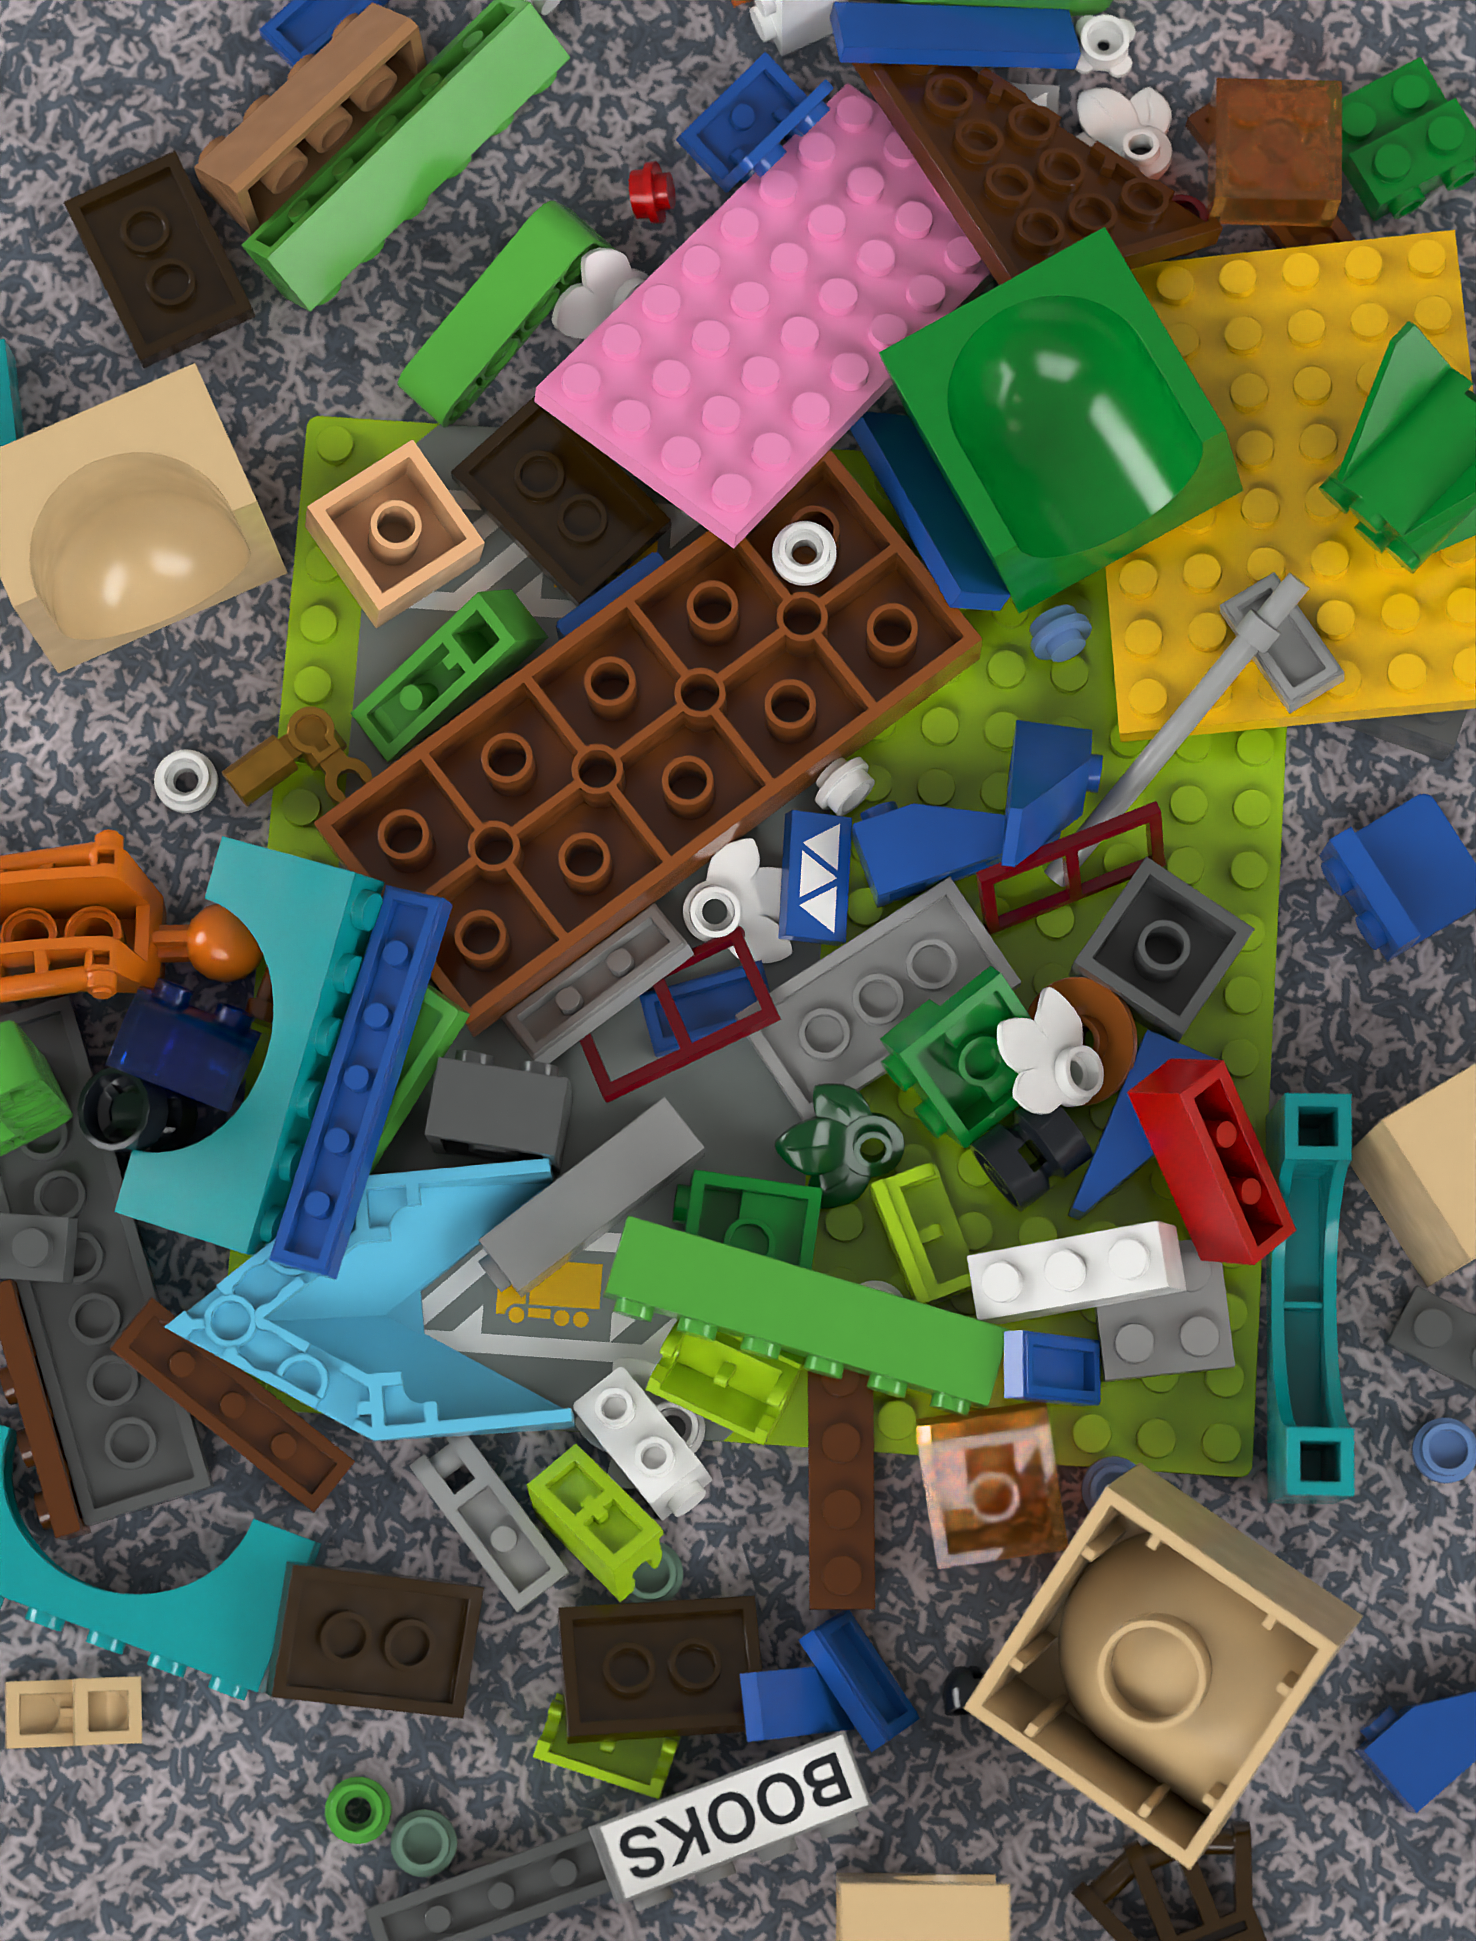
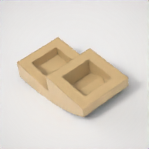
(73, 1712)

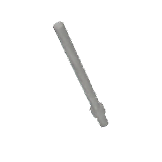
(1255, 633)

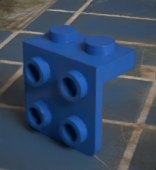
(748, 121)
(1402, 875)

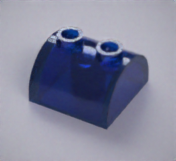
(185, 1045)

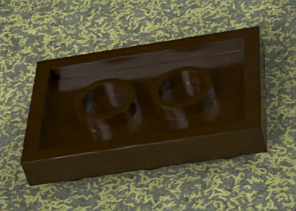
(159, 259)
(561, 501)
(374, 1640)
(656, 1667)

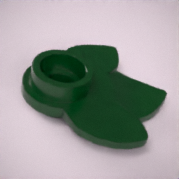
(831, 1144)

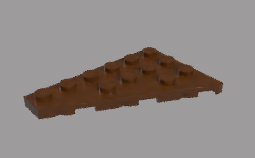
(1022, 179)

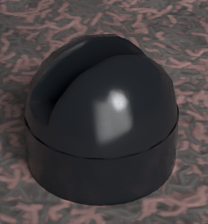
(959, 1688)

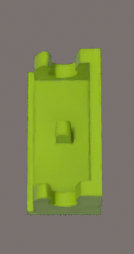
(923, 1234)
(725, 1382)
(595, 1520)
(632, 1764)

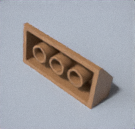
(311, 115)

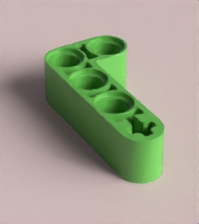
(499, 312)
(28, 1091)

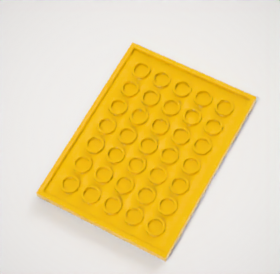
(1287, 364)

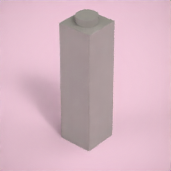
(590, 1199)

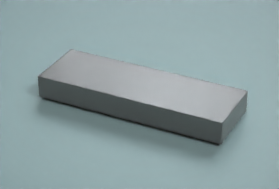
(597, 985)

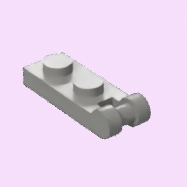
(491, 1522)

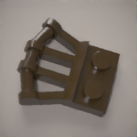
(1138, 1862)

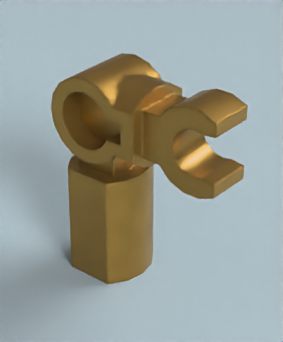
(308, 737)

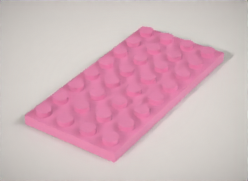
(771, 323)

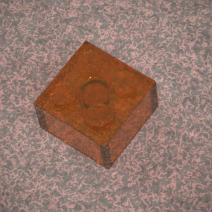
(1275, 152)
(991, 1484)

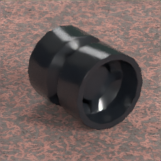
(134, 1114)
(1049, 1137)

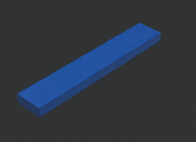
(361, 1082)

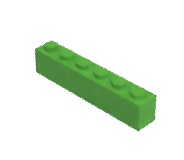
(406, 152)
(805, 1314)

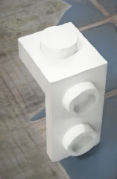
(643, 1444)

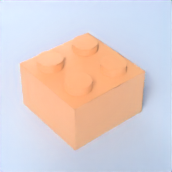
(394, 533)

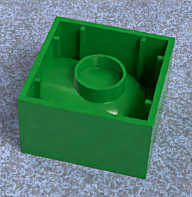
(1063, 419)

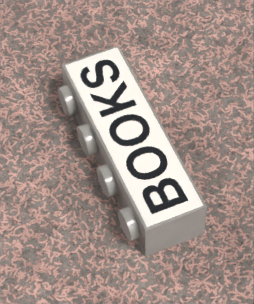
(730, 1818)

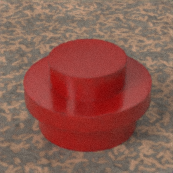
(651, 192)

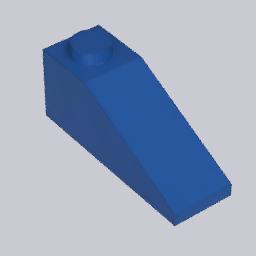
(1046, 785)
(923, 845)
(1123, 1142)
(1421, 1746)

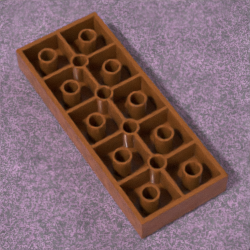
(651, 741)

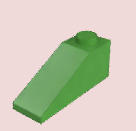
(450, 671)

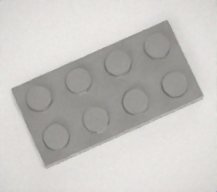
(866, 988)

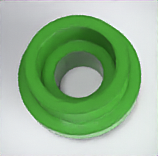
(337, 1815)

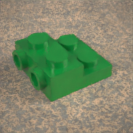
(1404, 141)
(955, 1058)
(751, 1214)

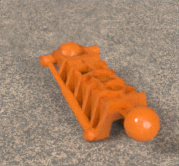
(100, 926)

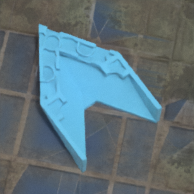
(361, 1339)

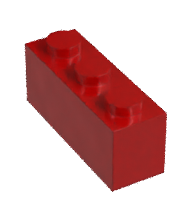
(1212, 1161)

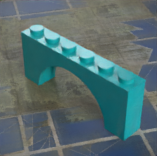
(313, 939)
(1306, 1417)
(212, 1625)

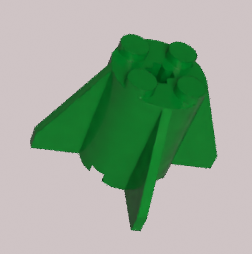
(1411, 455)

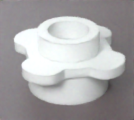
(1107, 29)

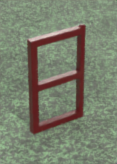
(1068, 849)
(689, 1050)

